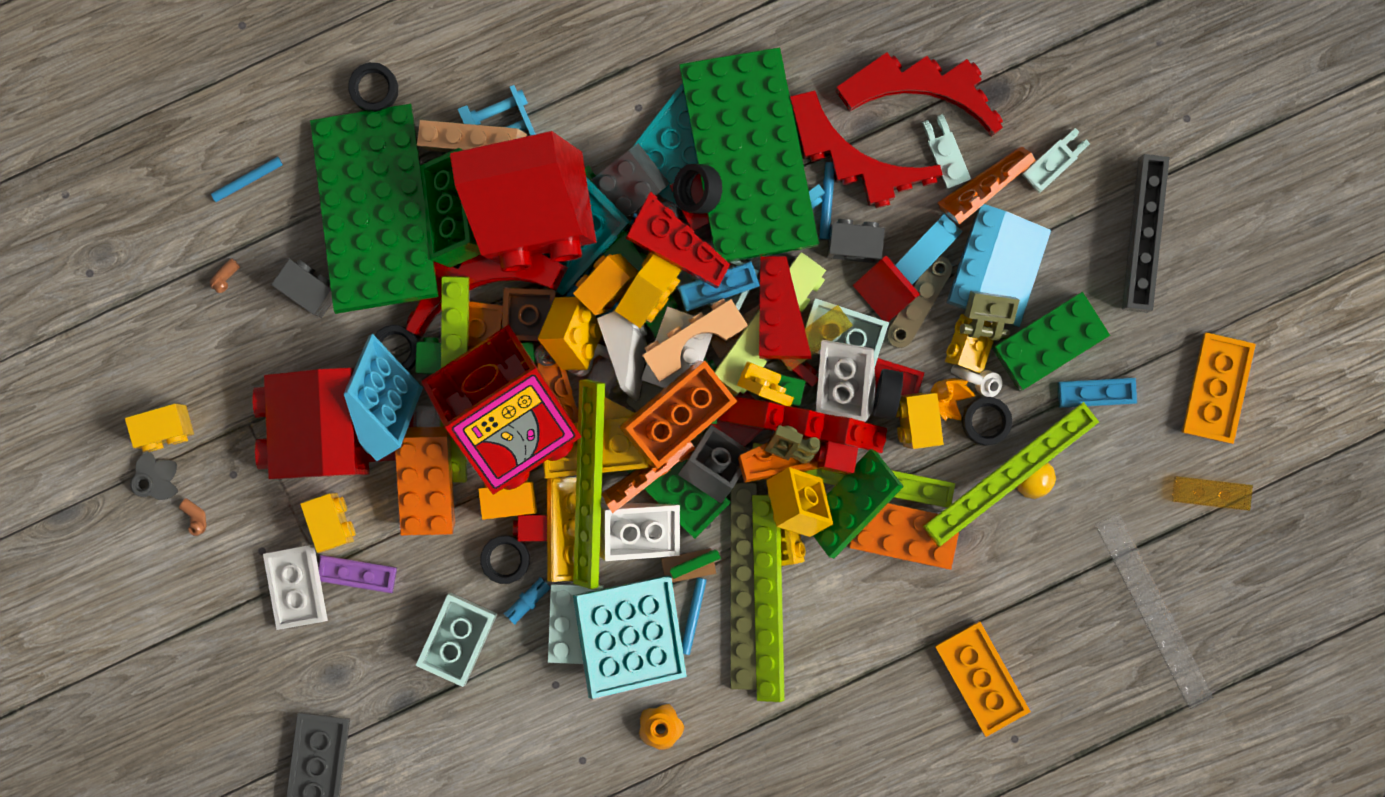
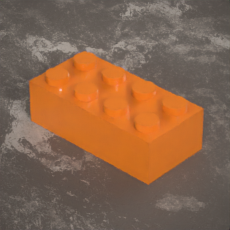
(678, 414)
(425, 482)
(901, 535)

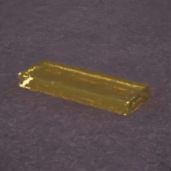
(825, 328)
(1212, 493)

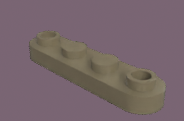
(913, 315)

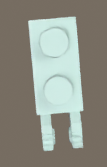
(946, 154)
(1053, 162)

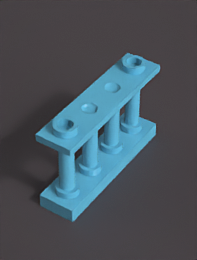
(518, 98)

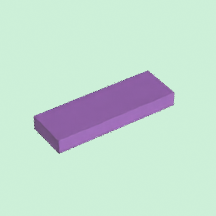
(357, 574)

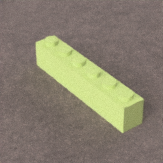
(805, 277)

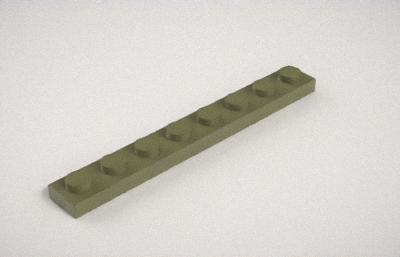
(742, 588)

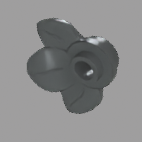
(157, 475)

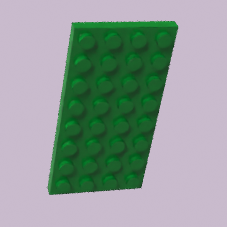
(750, 137)
(373, 209)

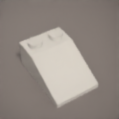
(626, 350)
(846, 380)
(640, 531)

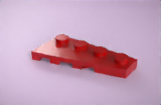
(670, 239)
(781, 322)

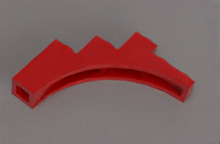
(923, 78)
(878, 178)
(483, 272)
(806, 422)

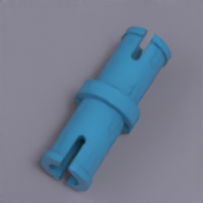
(527, 600)

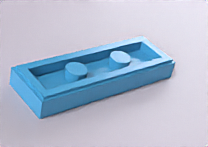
(734, 282)
(1097, 392)

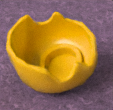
(1039, 483)

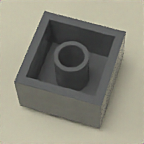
(630, 180)
(855, 242)
(304, 288)
(714, 464)

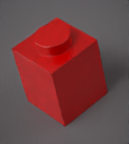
(837, 457)
(530, 527)

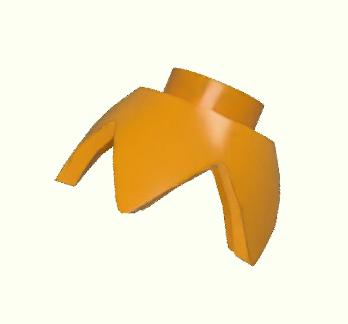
(948, 393)
(663, 715)

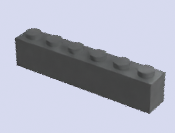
(1145, 233)

